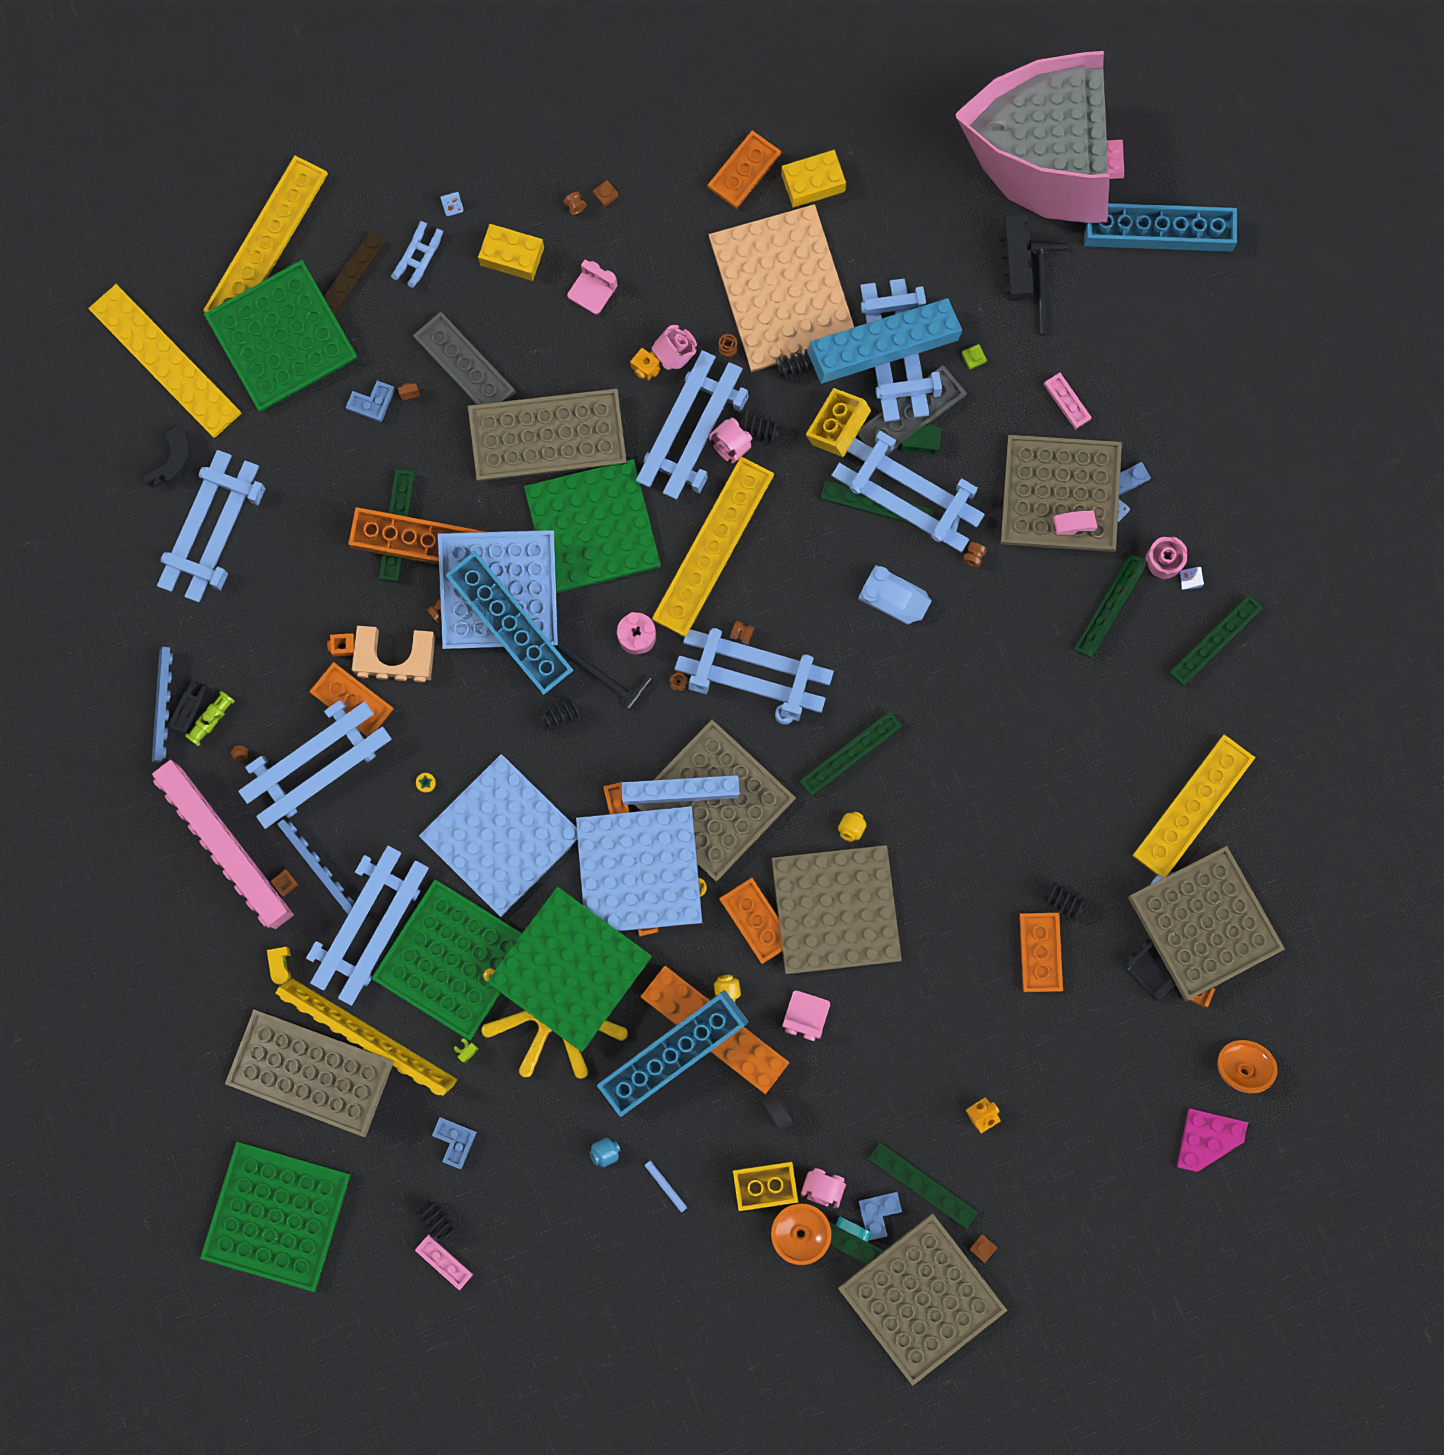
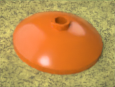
(1247, 1058)
(801, 1249)

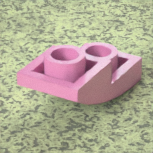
(1075, 521)

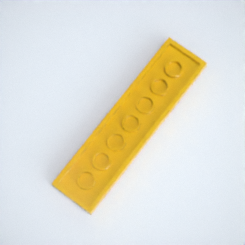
(1193, 806)

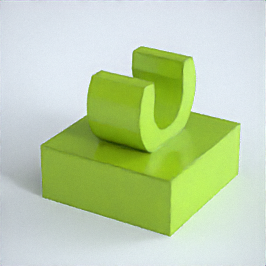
(974, 357)
(467, 1052)

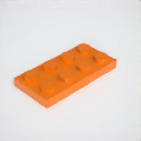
(744, 169)
(339, 685)
(754, 919)
(1041, 952)

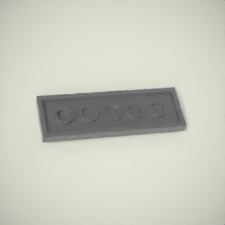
(463, 361)
(907, 425)

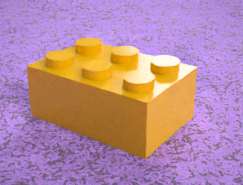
(813, 178)
(511, 252)
(838, 422)
(765, 1186)

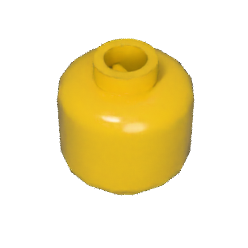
(852, 826)
(728, 983)

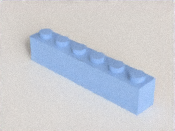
(680, 790)

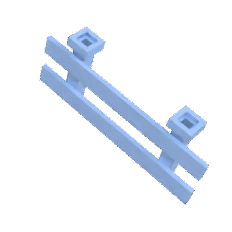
(915, 386)
(721, 392)
(954, 505)
(204, 571)
(794, 698)
(268, 779)
(332, 959)

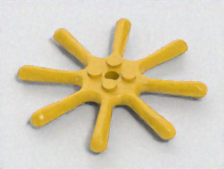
(531, 1058)

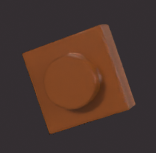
(605, 193)
(408, 391)
(284, 883)
(983, 1248)

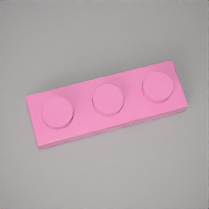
(1067, 401)
(444, 1262)

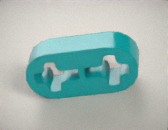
(853, 1228)

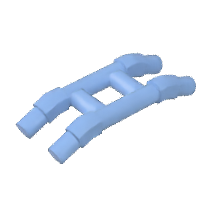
(415, 244)

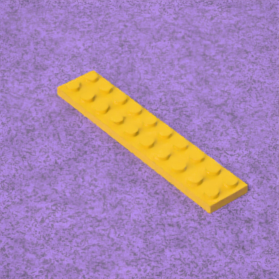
(270, 231)
(165, 361)
(713, 547)
(366, 1036)

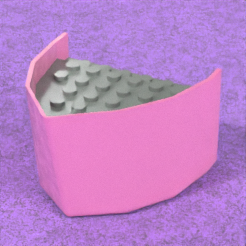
(1046, 137)

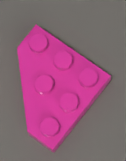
(1208, 1138)

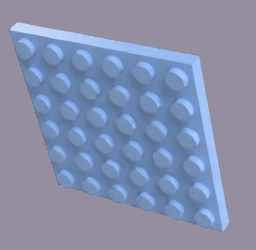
(523, 565)
(501, 835)
(640, 868)

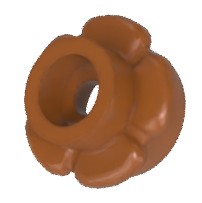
(678, 686)
(239, 753)

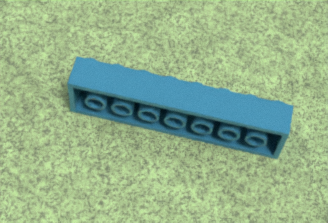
(1165, 228)
(884, 340)
(508, 622)
(672, 1053)

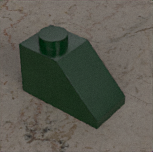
(924, 440)

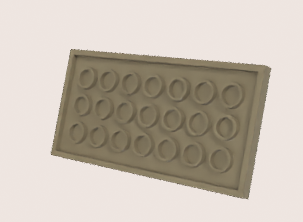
(547, 434)
(309, 1073)

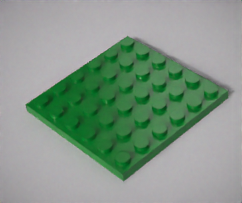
(280, 335)
(596, 525)
(443, 959)
(569, 969)
(275, 1216)

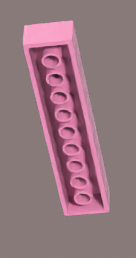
(224, 846)

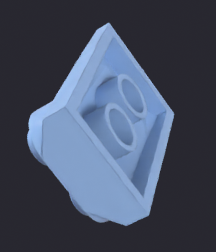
(894, 596)

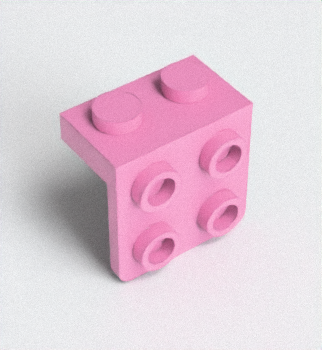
(593, 287)
(806, 1015)

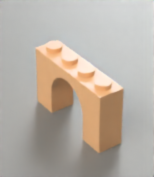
(416, 667)

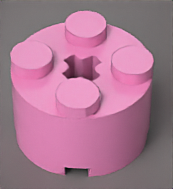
(674, 347)
(730, 440)
(1166, 547)
(632, 623)
(823, 1188)

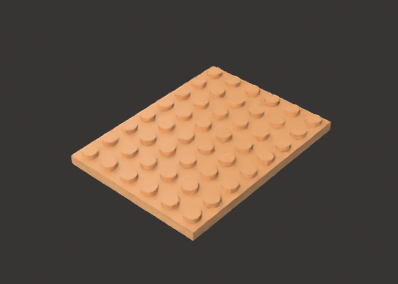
(780, 284)

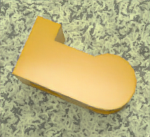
(278, 965)

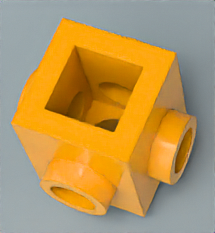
(645, 364)
(983, 1115)

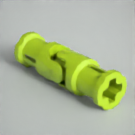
(212, 715)

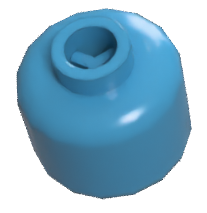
(604, 1152)

